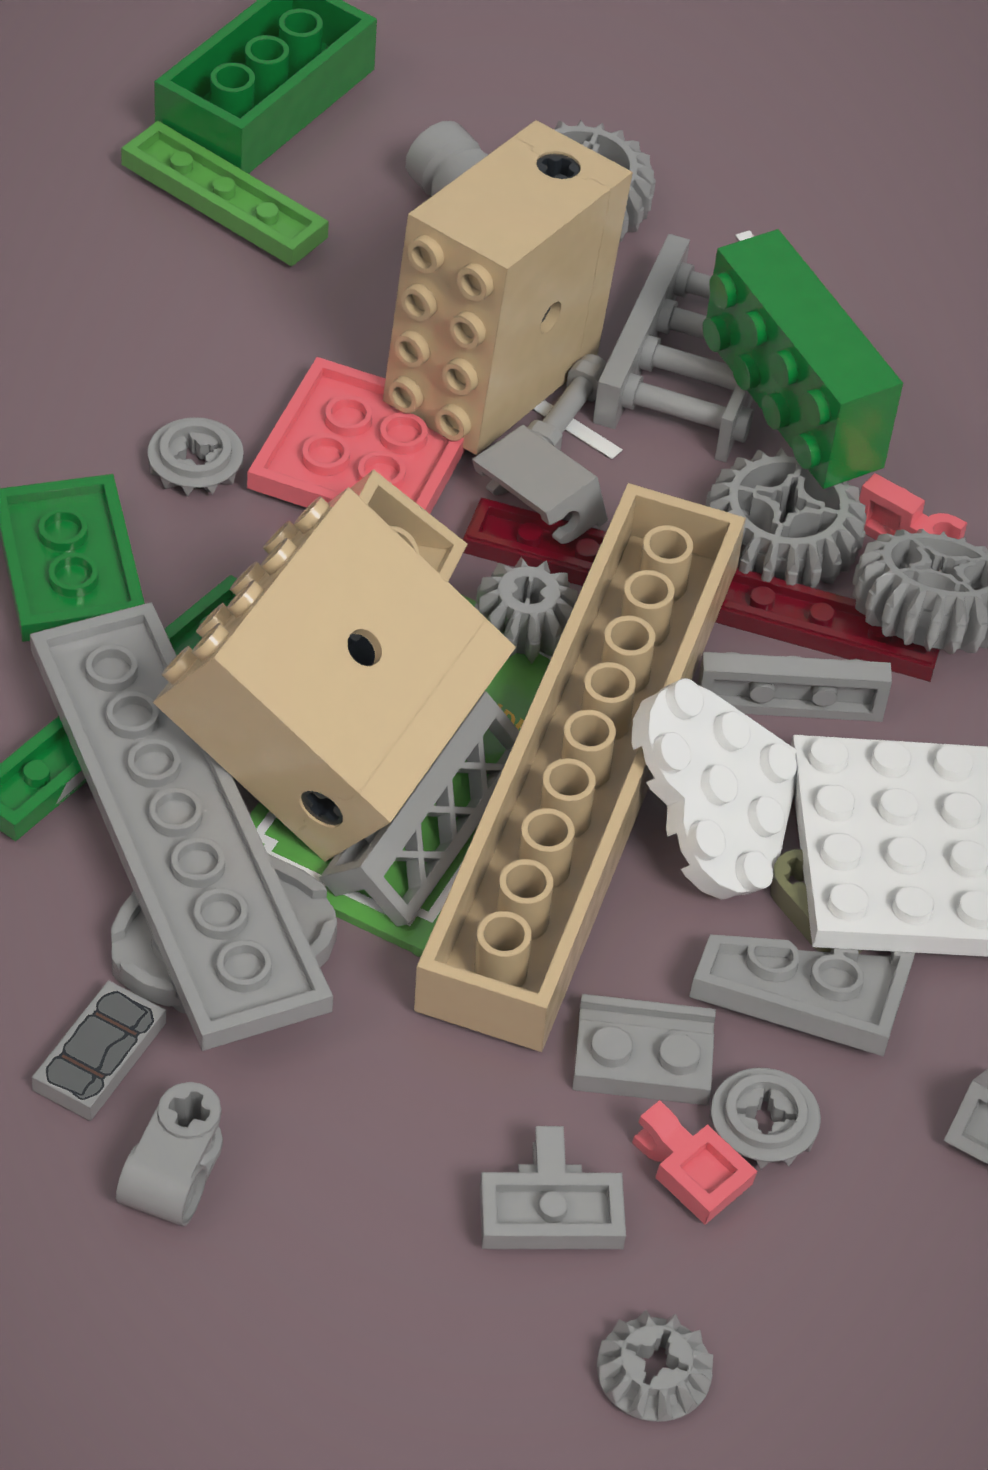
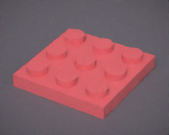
(340, 433)

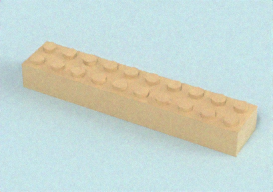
(572, 775)

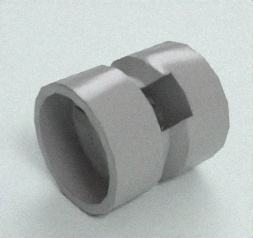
(441, 156)

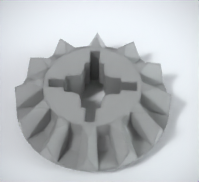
(207, 440)
(791, 1108)
(672, 1391)

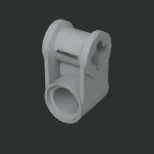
(174, 1155)

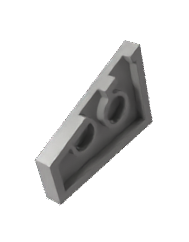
(815, 992)

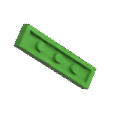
(225, 193)

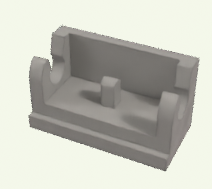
(544, 481)

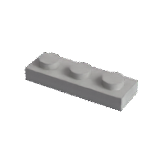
(798, 685)

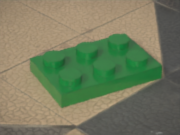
(67, 552)

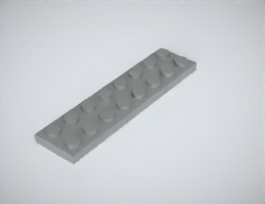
(180, 833)

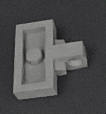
(551, 1203)

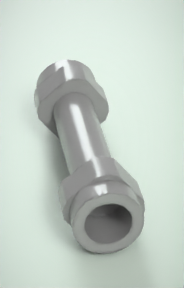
(581, 386)

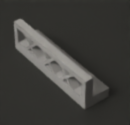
(369, 859)

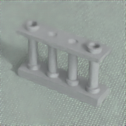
(641, 350)

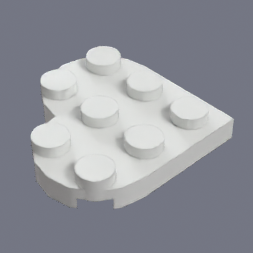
(722, 786)

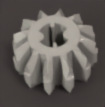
(527, 606)

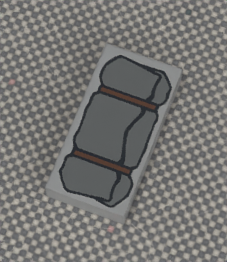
(99, 1050)

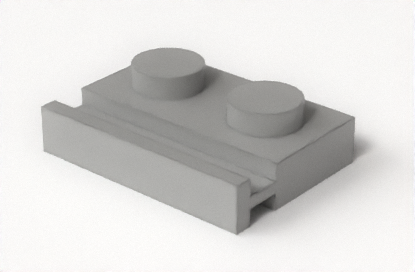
(644, 1049)

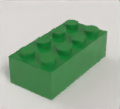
(266, 76)
(801, 359)

